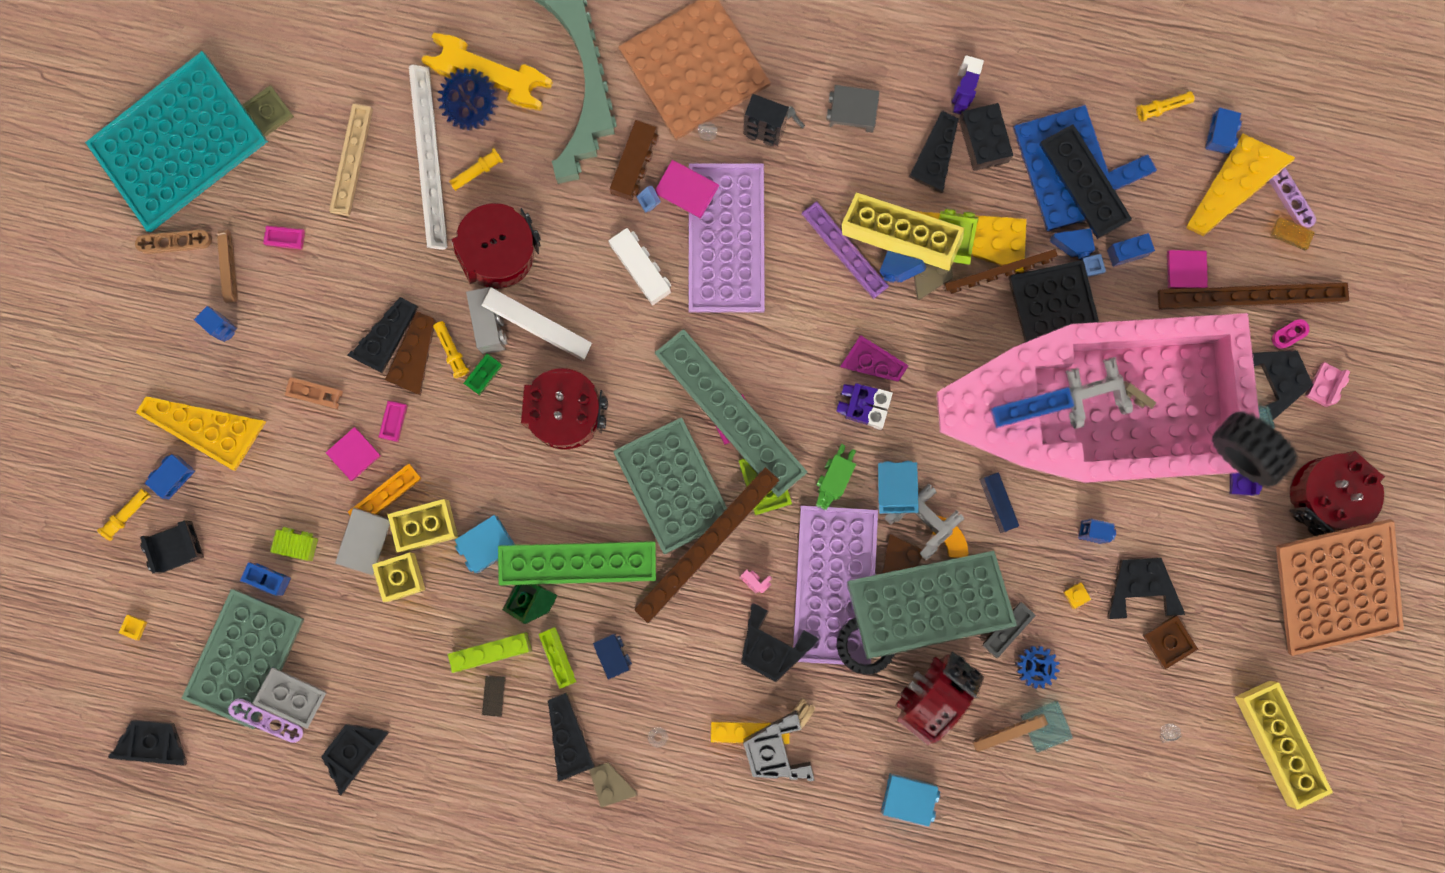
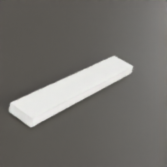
(536, 324)

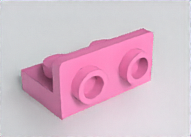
(1328, 385)
(751, 580)

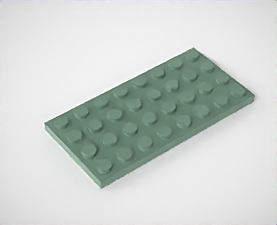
(930, 604)

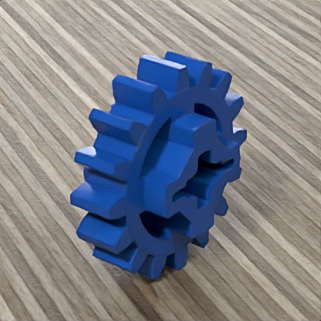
(1031, 672)

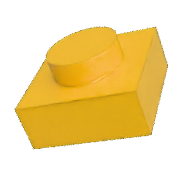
(1077, 595)
(133, 627)

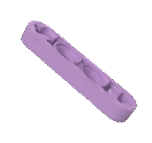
(1295, 194)
(264, 724)

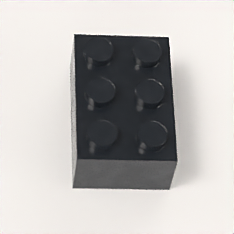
(765, 120)
(985, 137)

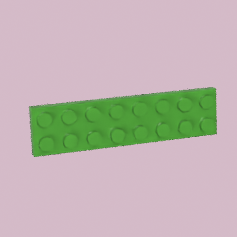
(576, 563)

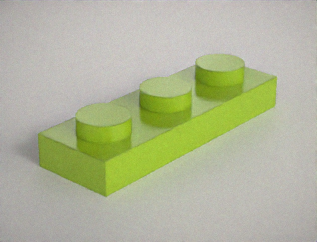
(557, 658)

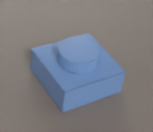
(648, 199)
(1094, 265)

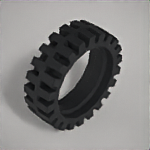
(842, 648)

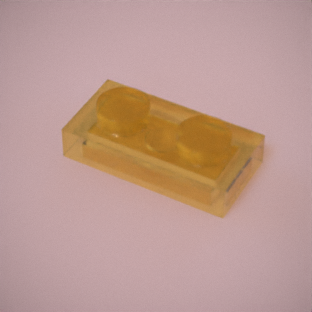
(1292, 233)

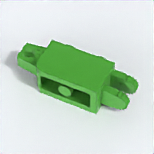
(836, 478)

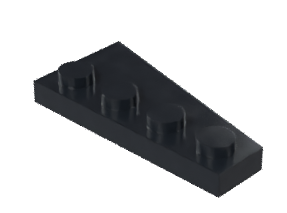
(934, 159)

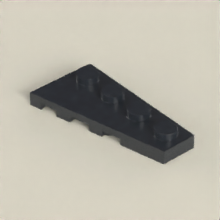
(383, 339)
(568, 740)

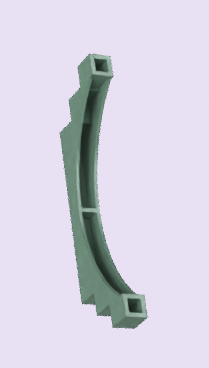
(595, 114)

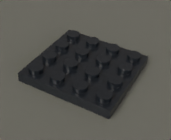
(1053, 299)

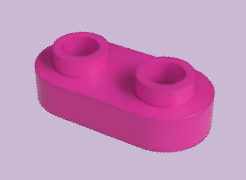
(1289, 334)

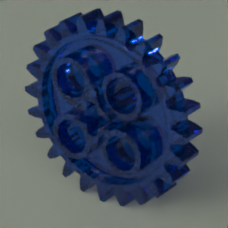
(481, 89)

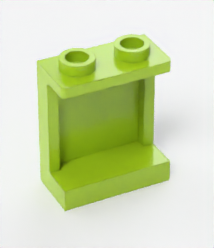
(969, 223)

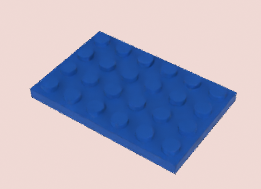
(1051, 194)

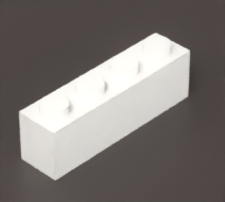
(639, 266)

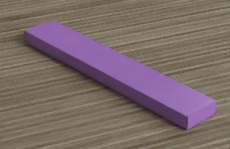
(845, 250)

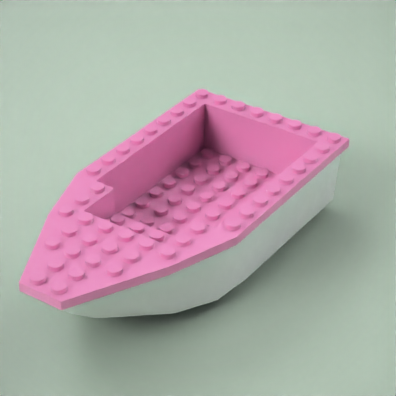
(1188, 365)

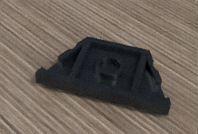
(150, 743)
(351, 752)

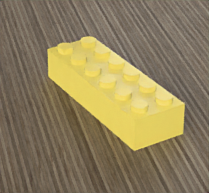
(902, 231)
(1283, 744)

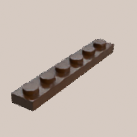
(1008, 269)

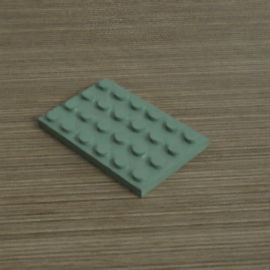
(671, 484)
(240, 654)

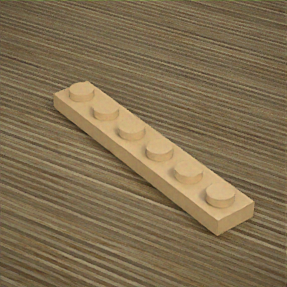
(351, 160)

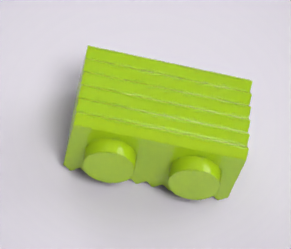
(294, 545)

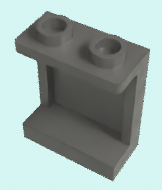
(853, 107)

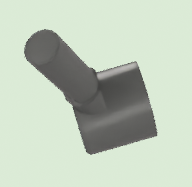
(791, 113)

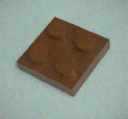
(1170, 642)

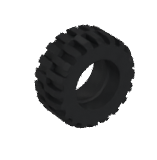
(1254, 448)

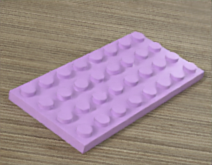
(728, 242)
(831, 551)

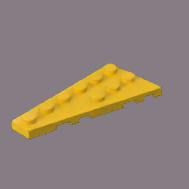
(1241, 176)
(997, 239)
(213, 432)

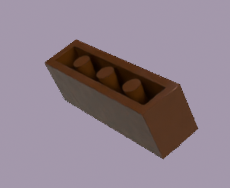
(633, 160)

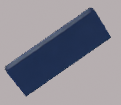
(999, 502)

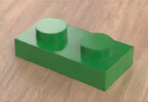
(483, 374)

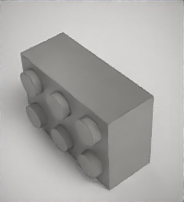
(486, 324)

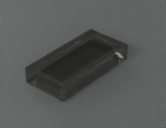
(493, 696)

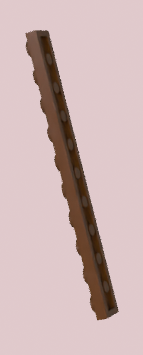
(1253, 296)
(707, 545)

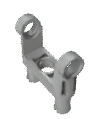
(1113, 382)
(941, 528)

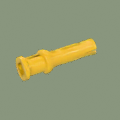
(1157, 107)
(483, 165)
(454, 357)
(118, 521)

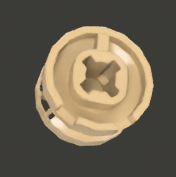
(805, 711)

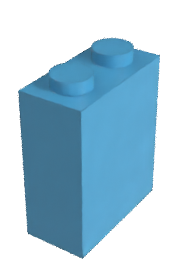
(898, 487)
(482, 543)
(910, 800)

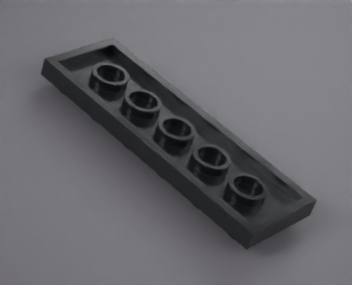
(1085, 181)

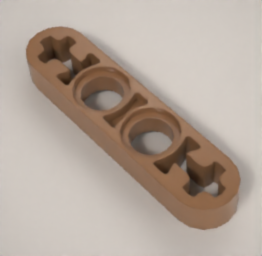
(173, 238)
(227, 266)
(1010, 732)

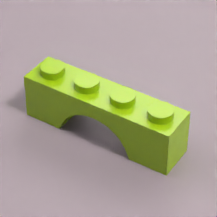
(489, 652)

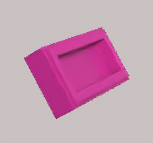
(284, 237)
(393, 421)

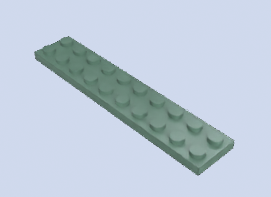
(729, 411)

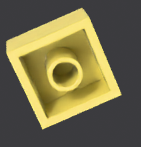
(398, 577)

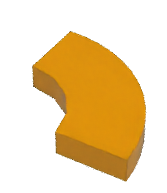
(955, 543)

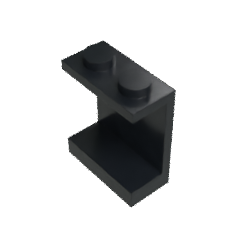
(171, 548)

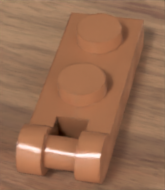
(312, 393)

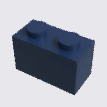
(612, 656)

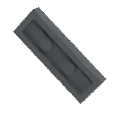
(1001, 639)

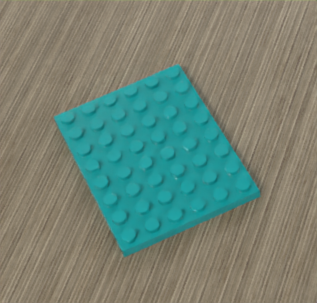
(176, 142)

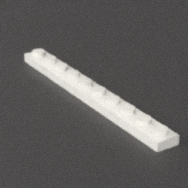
(428, 157)

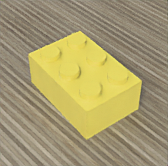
(422, 526)

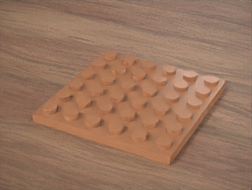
(694, 66)
(1340, 587)

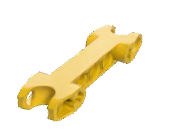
(517, 83)

